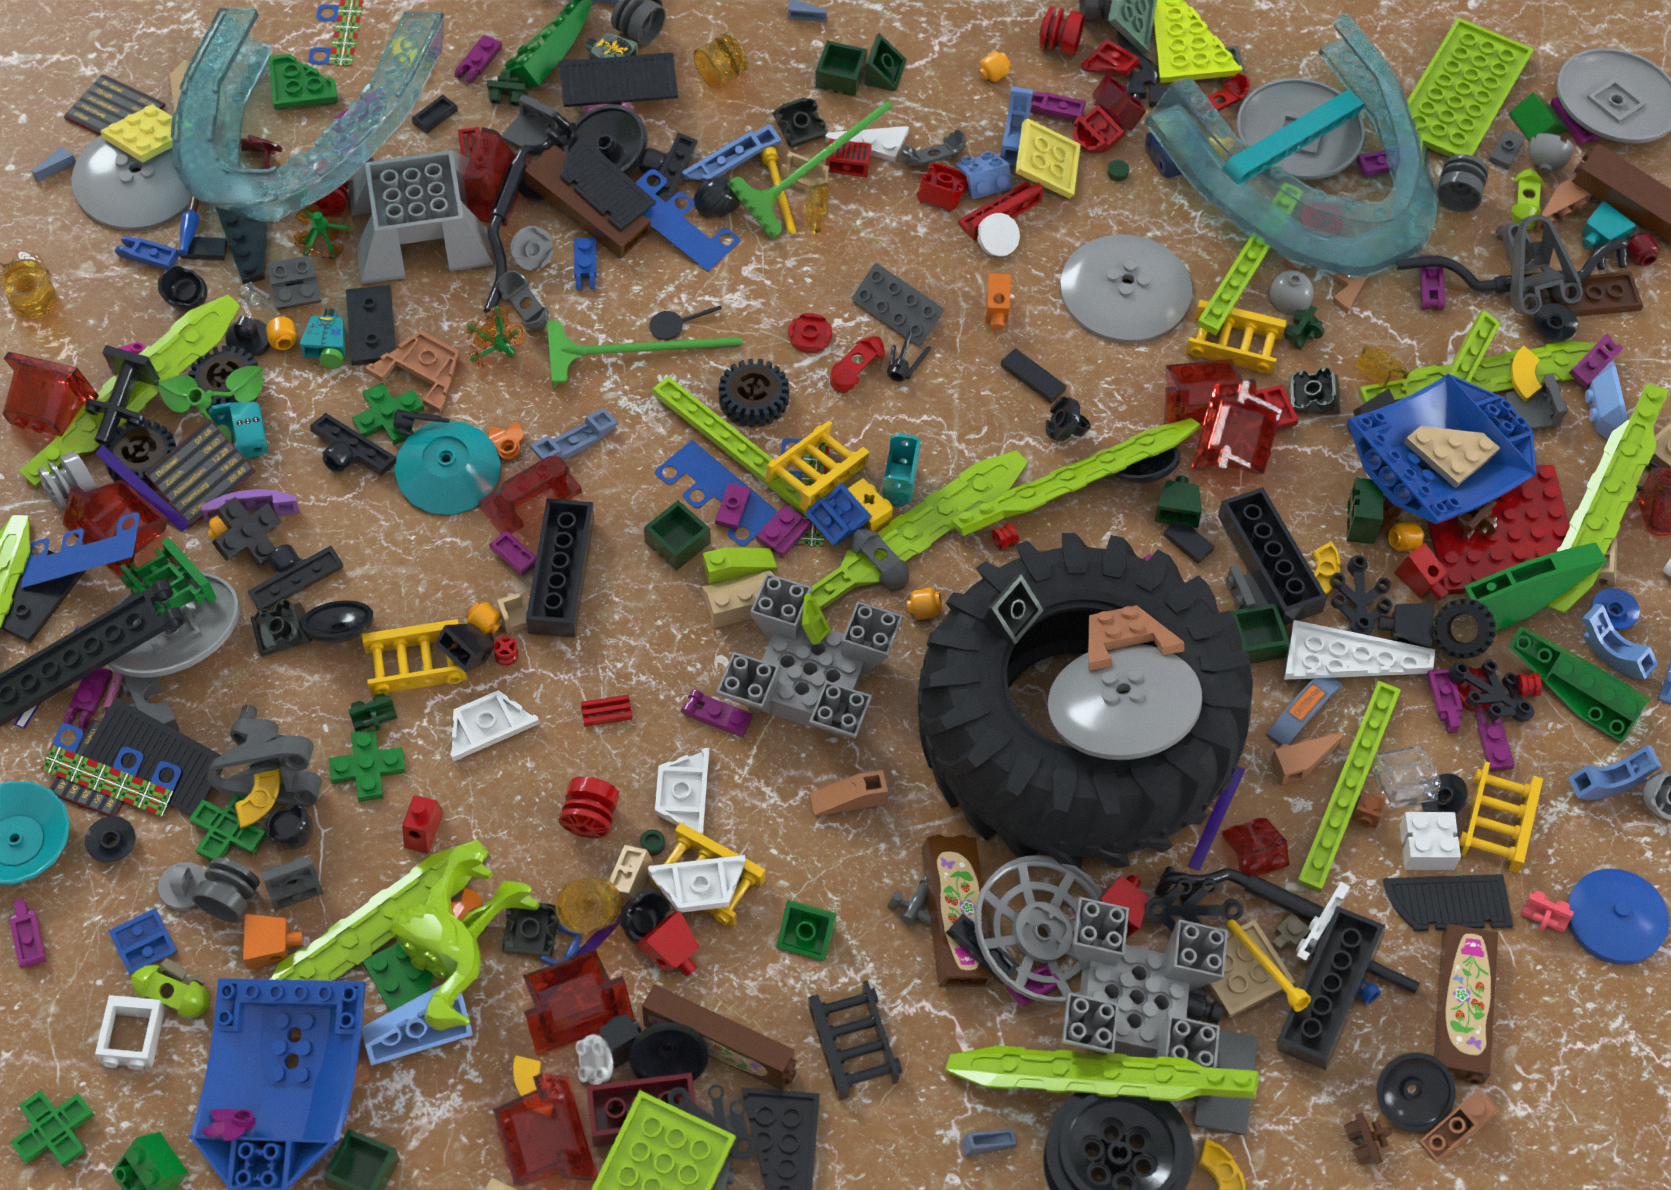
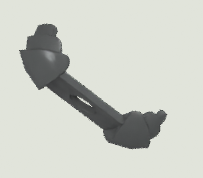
(952, 146)
(515, 288)
(893, 570)

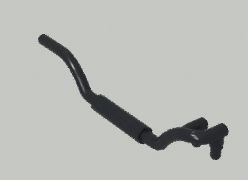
(508, 191)
(1503, 283)
(1276, 896)

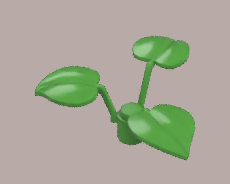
(183, 392)

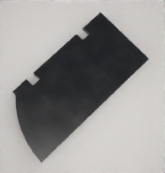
(604, 185)
(1450, 900)

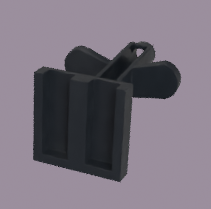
(130, 369)

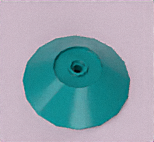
(452, 485)
(40, 824)

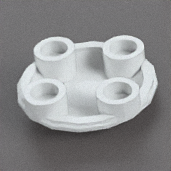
(594, 1060)

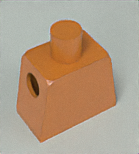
(998, 300)
(268, 940)

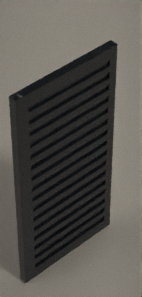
(618, 79)
(157, 742)

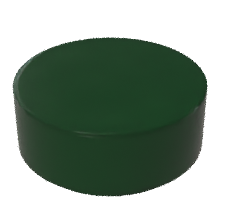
(1118, 170)
(653, 842)

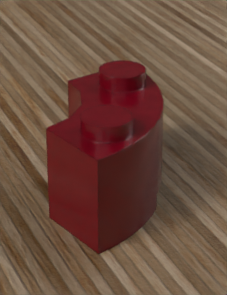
(1117, 103)

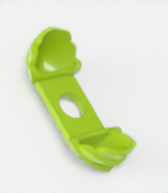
(1525, 206)
(188, 999)

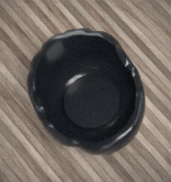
(715, 198)
(182, 288)
(289, 827)
(642, 914)

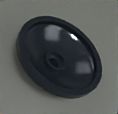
(1151, 468)
(337, 621)
(667, 1051)
(1428, 1103)

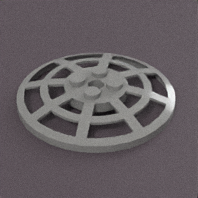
(1027, 921)

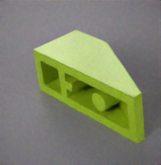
(736, 562)

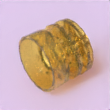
(720, 60)
(28, 288)
(576, 904)

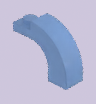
(1018, 112)
(1613, 649)
(1611, 780)

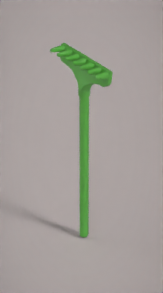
(761, 202)
(564, 351)

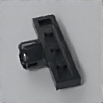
(669, 164)
(349, 447)
(293, 574)

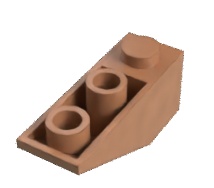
(1565, 201)
(1298, 760)
(850, 794)
(1460, 1125)

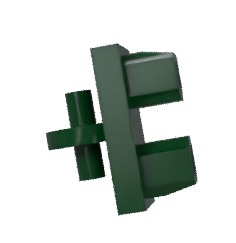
(506, 86)
(1308, 327)
(372, 713)

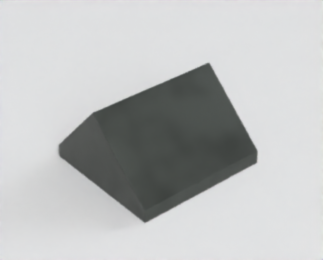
(1013, 611)

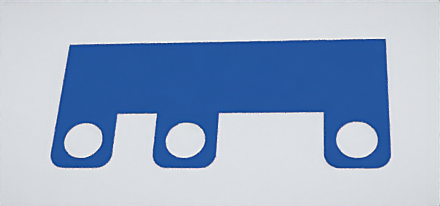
(670, 223)
(713, 481)
(77, 557)

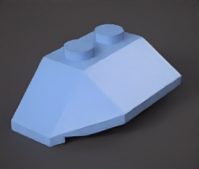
(1606, 401)

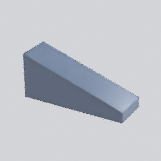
(802, 11)
(54, 163)
(987, 1141)

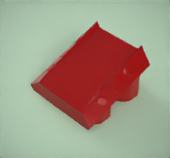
(942, 186)

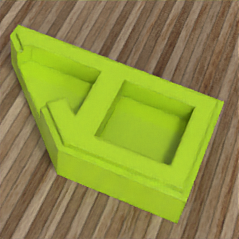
(814, 620)

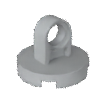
(531, 247)
(179, 884)

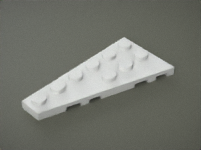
(1333, 652)

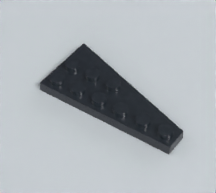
(247, 244)
(784, 1135)

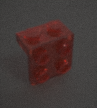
(1258, 846)

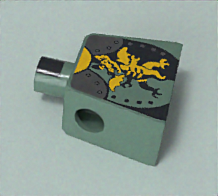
(611, 46)

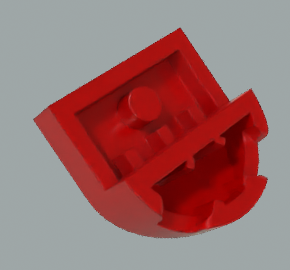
(1097, 131)

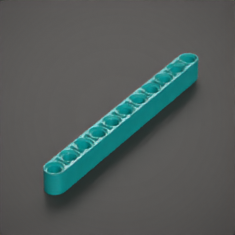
(1292, 137)

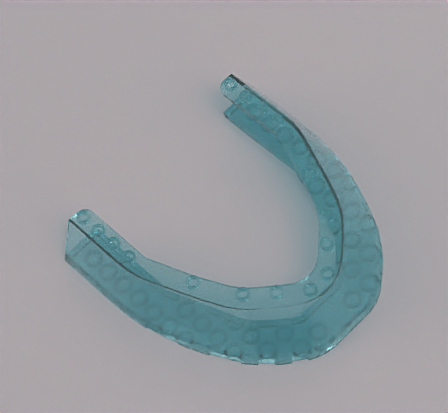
(213, 102)
(1289, 214)

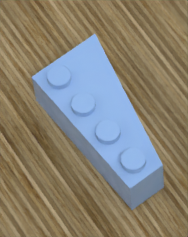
(407, 1032)

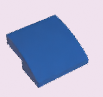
(838, 514)
(142, 941)

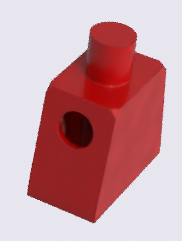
(1423, 573)
(422, 818)
(1127, 894)
(670, 944)

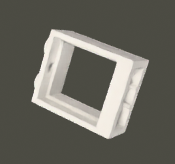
(135, 1008)

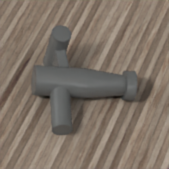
(914, 906)

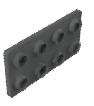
(897, 303)
(1228, 1113)

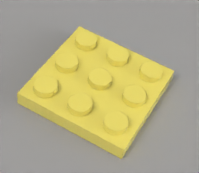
(141, 133)
(1048, 158)

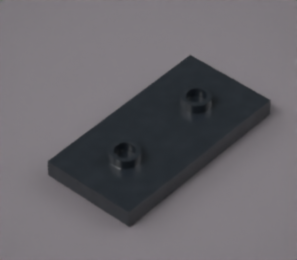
(370, 323)
(36, 604)

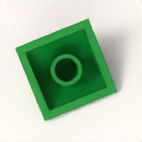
(1536, 117)
(806, 930)

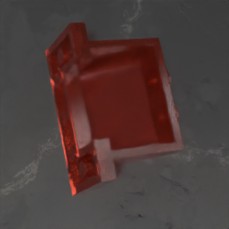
(486, 174)
(1192, 388)
(44, 394)
(1236, 430)
(515, 491)
(103, 507)
(572, 1001)
(545, 1133)

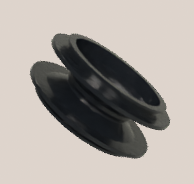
(1081, 1126)

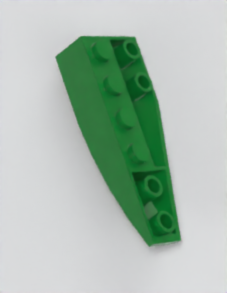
(549, 46)
(1534, 584)
(1581, 685)

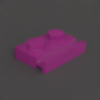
(783, 531)

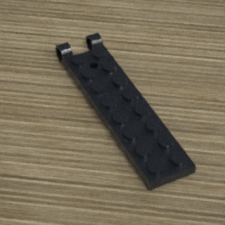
(86, 650)

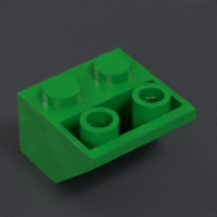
(149, 1165)

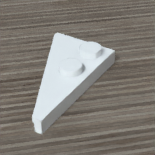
(885, 141)
(1319, 924)

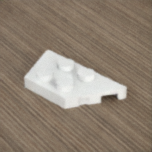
(486, 723)
(683, 790)
(699, 883)

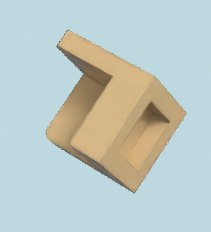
(512, 613)

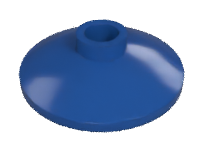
(1622, 604)

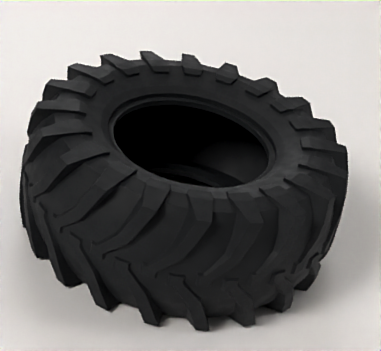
(1048, 792)

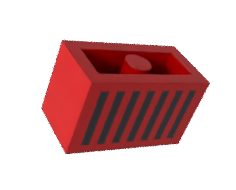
(850, 159)

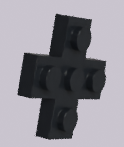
(246, 531)

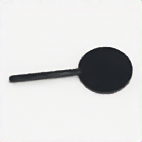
(669, 324)

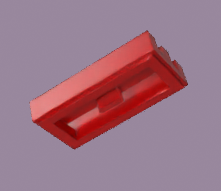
(468, 131)
(606, 706)

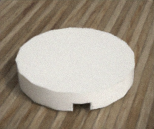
(998, 235)

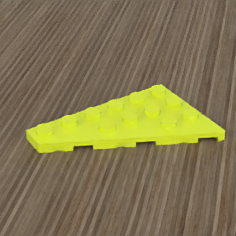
(1188, 46)

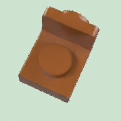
(1368, 810)

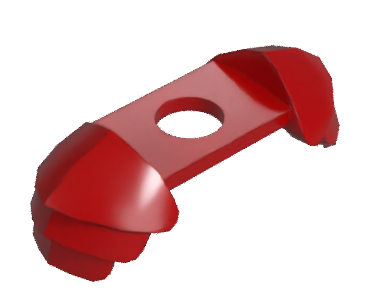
(1233, 91)
(845, 373)

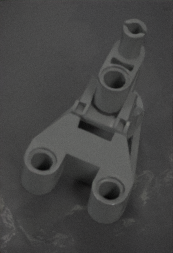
(1522, 250)
(264, 751)

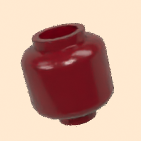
(1643, 249)

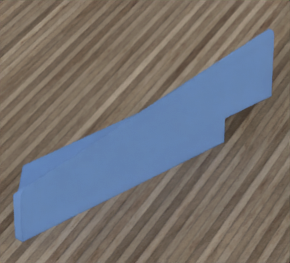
(732, 154)

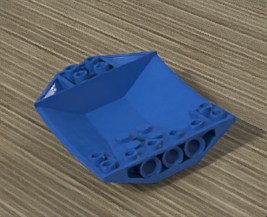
(1445, 405)
(295, 1109)

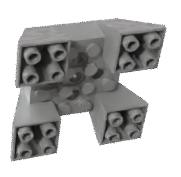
(412, 203)
(837, 658)
(1108, 966)

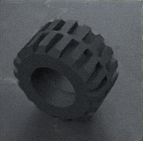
(1444, 635)

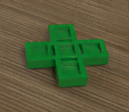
(383, 412)
(367, 765)
(224, 830)
(52, 1128)

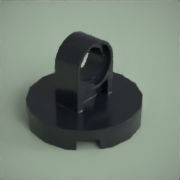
(248, 335)
(1066, 420)

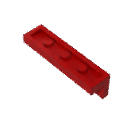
(1011, 203)

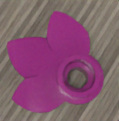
(230, 1123)

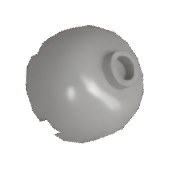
(1549, 152)
(1291, 292)
(1658, 794)

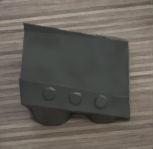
(800, 121)
(1315, 391)
(279, 628)
(531, 930)

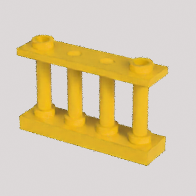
(1249, 323)
(823, 483)
(399, 640)
(1525, 813)
(709, 849)

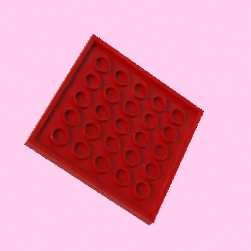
(1529, 526)

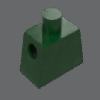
(1179, 503)

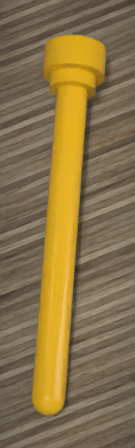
(770, 159)
(1297, 998)

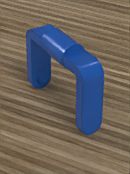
(572, 950)

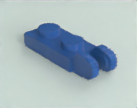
(147, 252)
(585, 261)

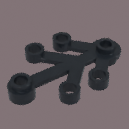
(1359, 597)
(1516, 706)
(1189, 908)
(719, 1119)

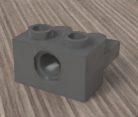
(294, 282)
(285, 895)

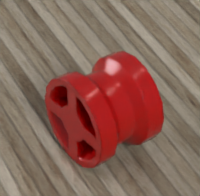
(1005, 536)
(505, 644)
(1529, 684)

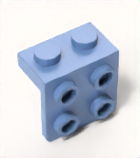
(986, 174)

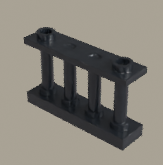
(836, 1057)

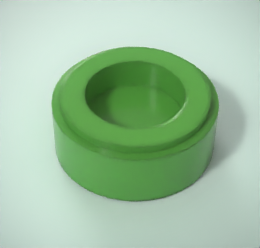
(331, 358)

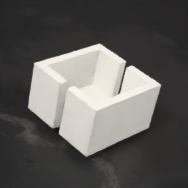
(1432, 841)

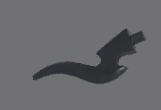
(1137, 79)

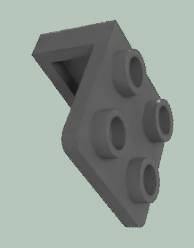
(530, 124)
(1545, 408)
(1244, 589)

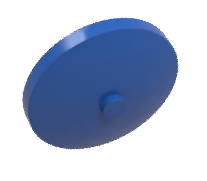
(1618, 916)

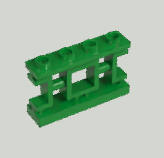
(160, 569)

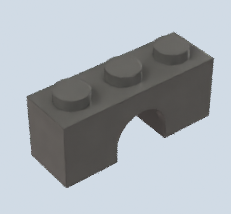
(142, 691)

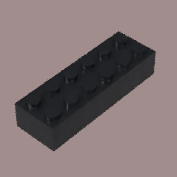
(1272, 555)
(560, 568)
(1333, 986)

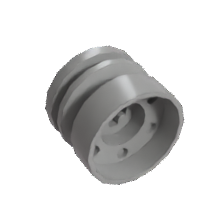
(60, 481)

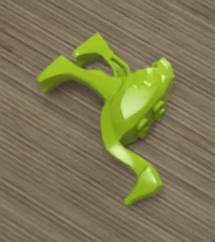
(449, 946)

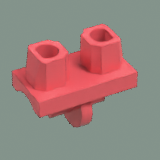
(1547, 913)

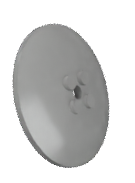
(1602, 76)
(1285, 101)
(124, 198)
(1123, 311)
(201, 634)
(1110, 725)

